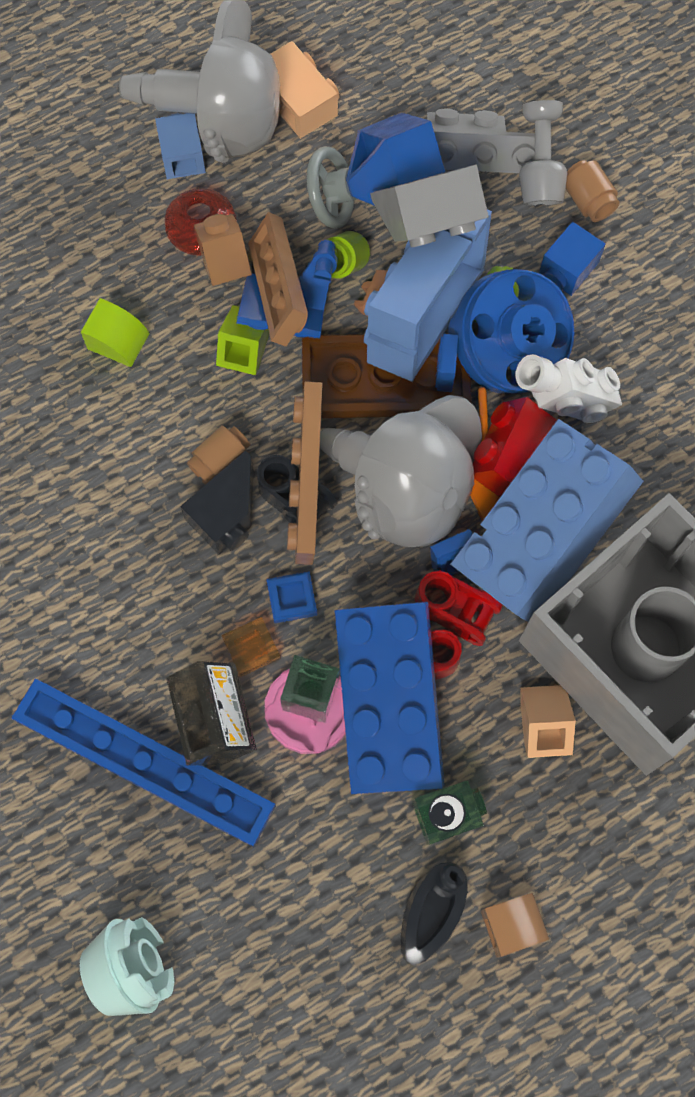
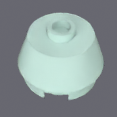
(125, 969)

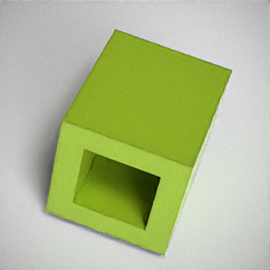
(114, 333)
(240, 345)

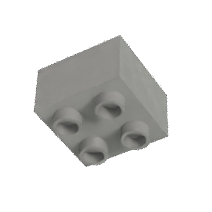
(627, 636)

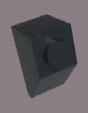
(224, 506)

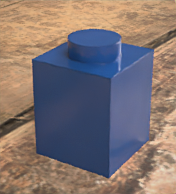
(572, 258)

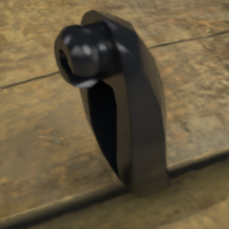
(433, 912)

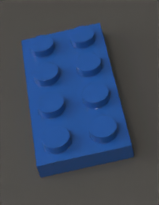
(389, 698)

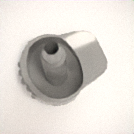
(231, 94)
(411, 470)

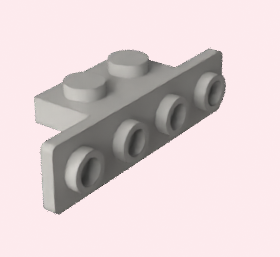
(480, 141)

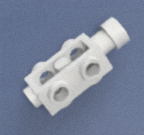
(570, 387)

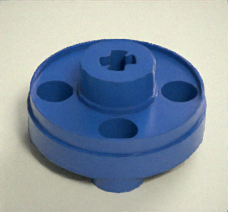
(511, 326)

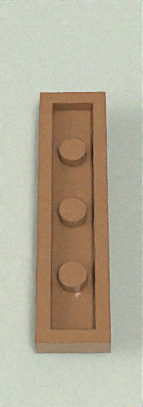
(278, 280)
(304, 491)

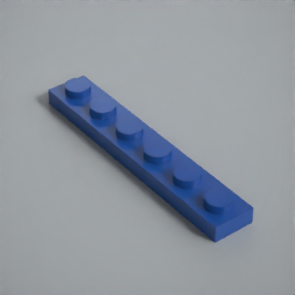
(144, 762)

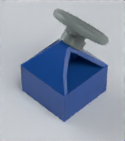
(383, 157)

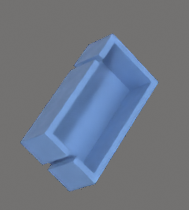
(421, 298)
(547, 520)

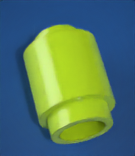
(351, 253)

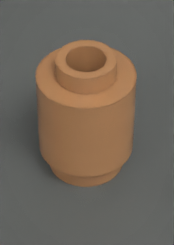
(591, 190)
(217, 452)

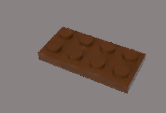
(364, 391)

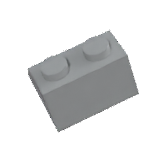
(432, 205)

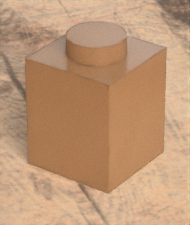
(222, 249)

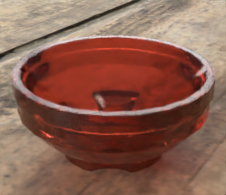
(180, 226)

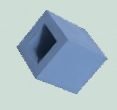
(180, 145)

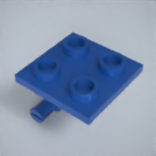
(314, 286)

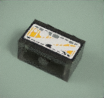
(211, 713)

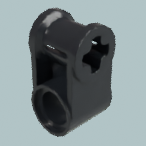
(279, 496)

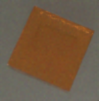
(251, 647)

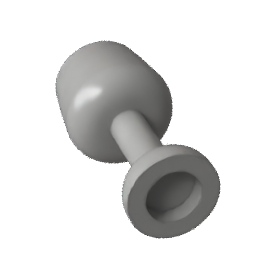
(543, 179)

